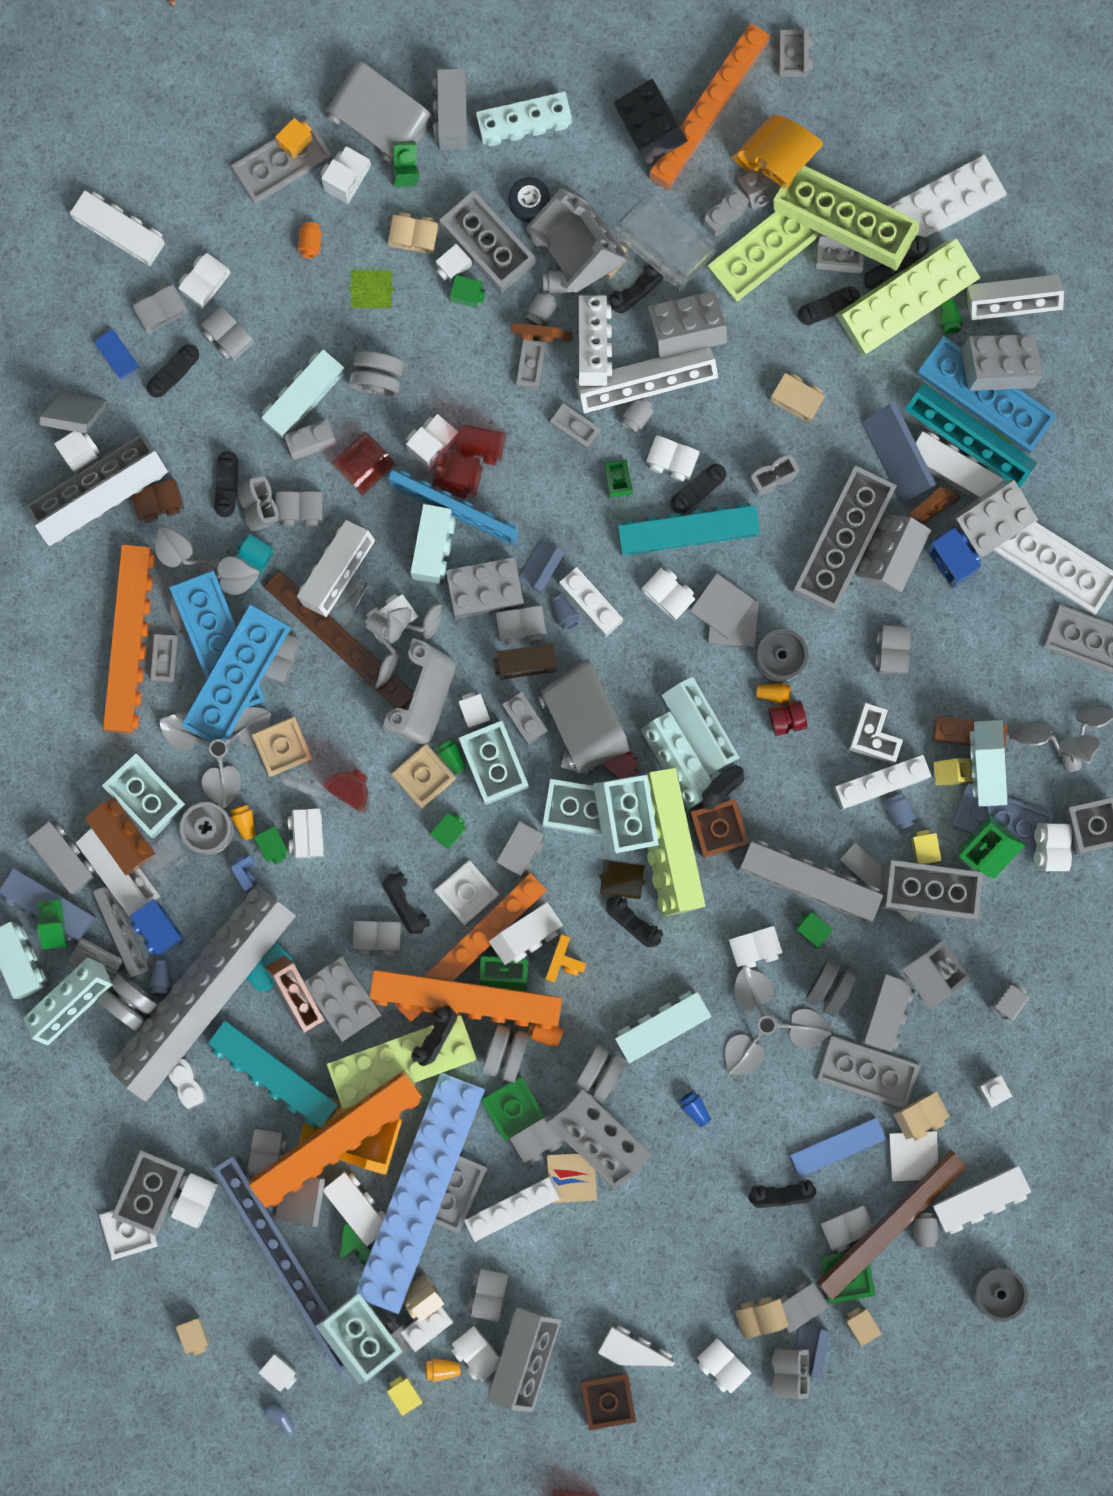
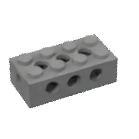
(591, 1142)

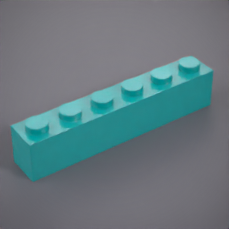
(970, 435)
(688, 530)
(273, 1074)

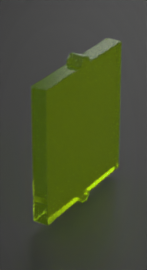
(371, 289)

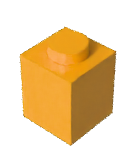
(294, 137)

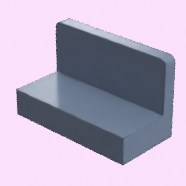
(541, 567)
(816, 1342)

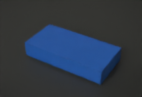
(116, 354)

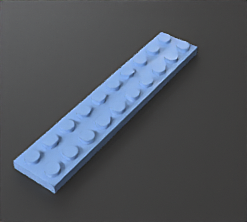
(419, 1193)

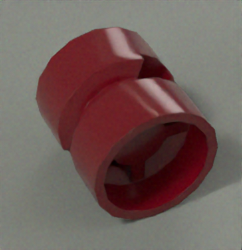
(787, 718)

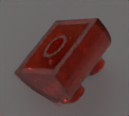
(481, 443)
(363, 463)
(350, 788)

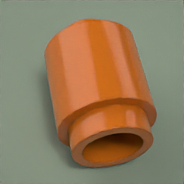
(309, 239)
(546, 1036)

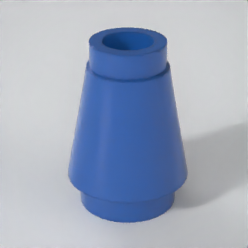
(694, 1107)

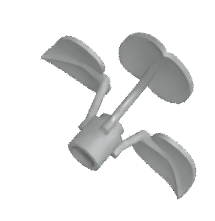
(234, 572)
(393, 628)
(1071, 749)
(218, 783)
(755, 989)

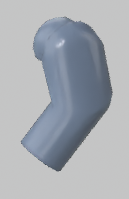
(279, 1416)

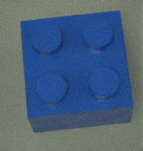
(954, 557)
(156, 927)

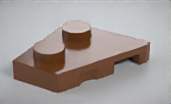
(545, 333)
(934, 504)

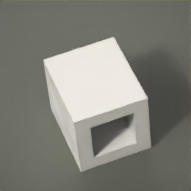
(453, 263)
(474, 710)
(994, 1091)
(279, 1373)

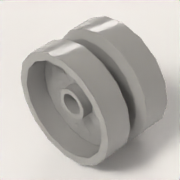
(376, 374)
(193, 826)
(128, 999)
(506, 1053)
(602, 1075)

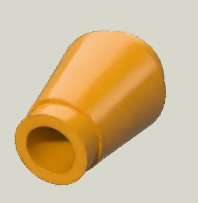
(775, 692)
(243, 821)
(441, 1369)

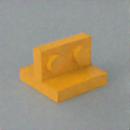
(571, 965)

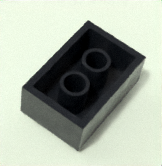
(650, 121)

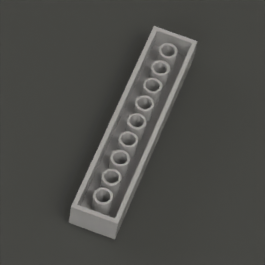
(201, 993)

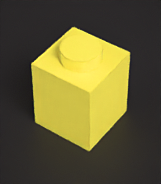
(953, 771)
(926, 848)
(404, 1394)

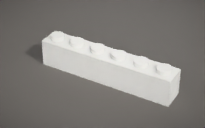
(649, 378)

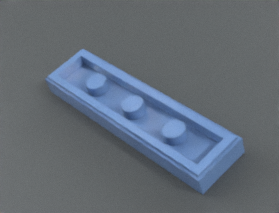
(838, 1147)

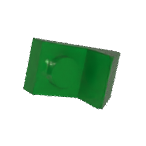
(405, 164)
(618, 478)
(51, 924)
(352, 1241)

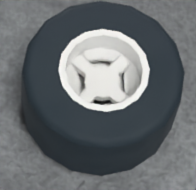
(528, 190)

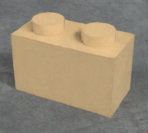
(797, 397)

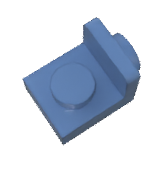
(245, 878)

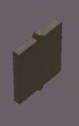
(622, 879)

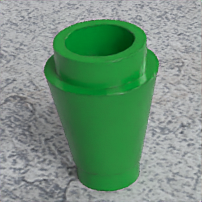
(950, 318)
(451, 756)

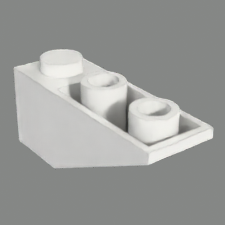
(628, 1351)

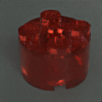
(458, 474)

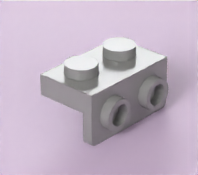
(794, 52)
(758, 188)
(837, 257)

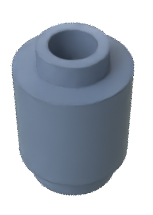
(901, 811)

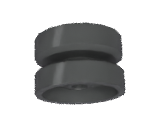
(779, 669)
(834, 988)
(1013, 1298)

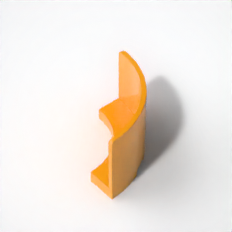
(779, 149)
(374, 1151)

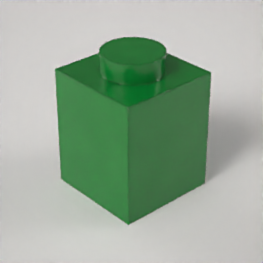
(467, 292)
(449, 830)
(272, 845)
(813, 929)

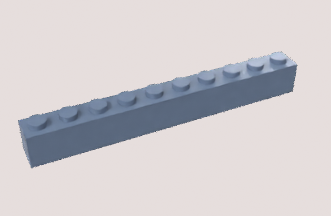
(277, 1250)

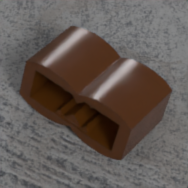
(158, 500)

